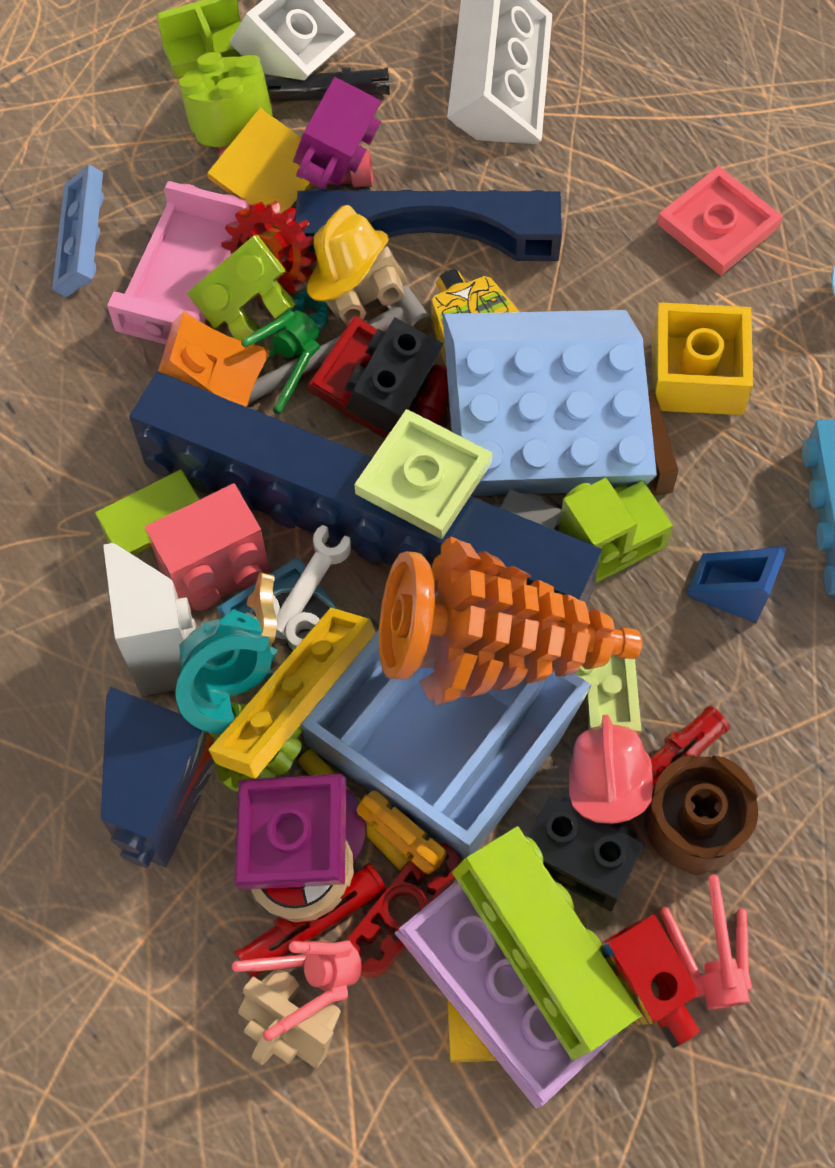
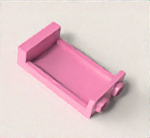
(175, 260)

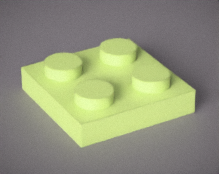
(423, 473)

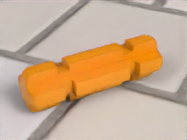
(401, 832)

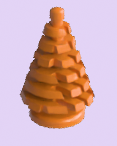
(487, 626)

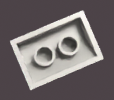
(146, 620)

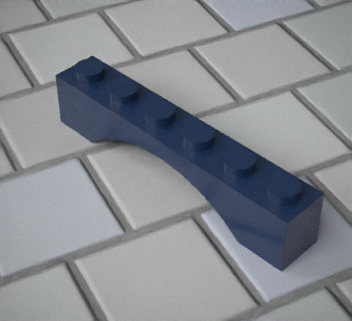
(514, 222)

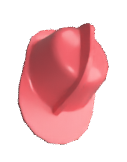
(610, 774)

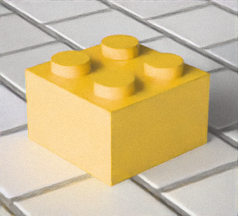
(702, 358)

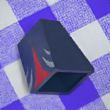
(150, 776)

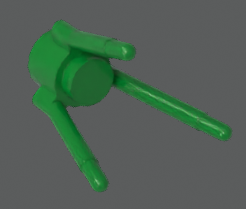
(293, 336)

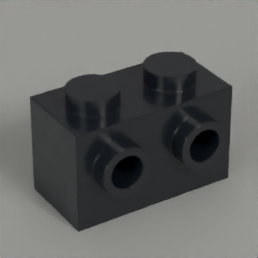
(393, 374)
(585, 854)

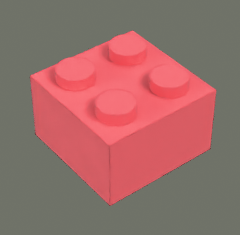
(209, 548)

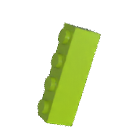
(547, 943)

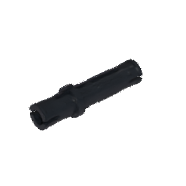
(317, 84)

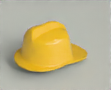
(344, 254)

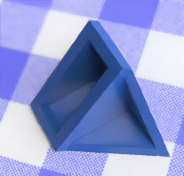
(737, 580)

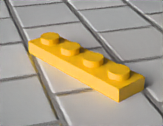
(292, 692)

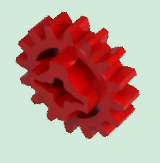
(287, 243)

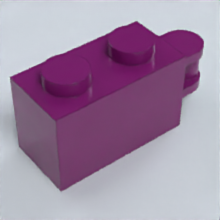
(336, 133)

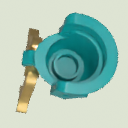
(226, 660)

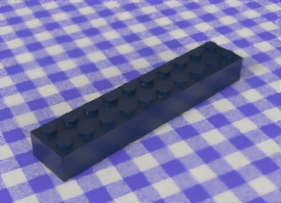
(312, 481)

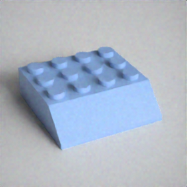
(551, 398)
(447, 763)

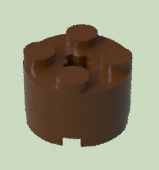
(694, 785)

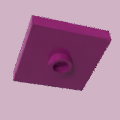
(291, 832)

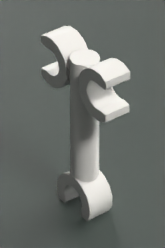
(290, 616)

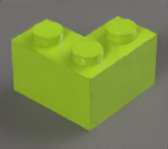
(619, 521)

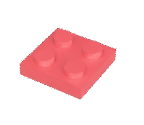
(719, 220)

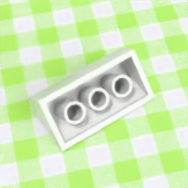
(501, 70)

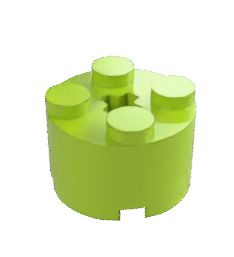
(223, 96)

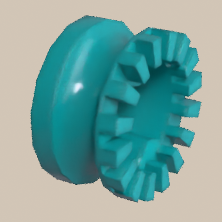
(304, 301)

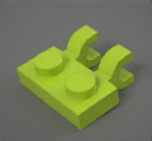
(238, 281)

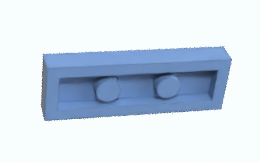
(78, 231)

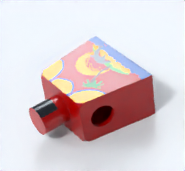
(646, 954)

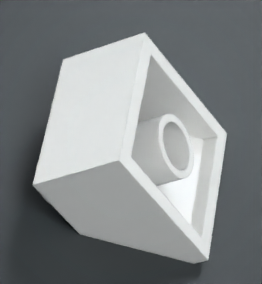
(291, 36)

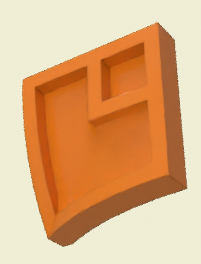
(211, 360)

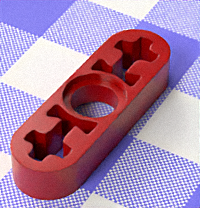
(368, 931)

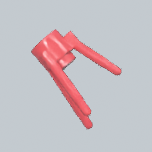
(325, 967)
(726, 979)

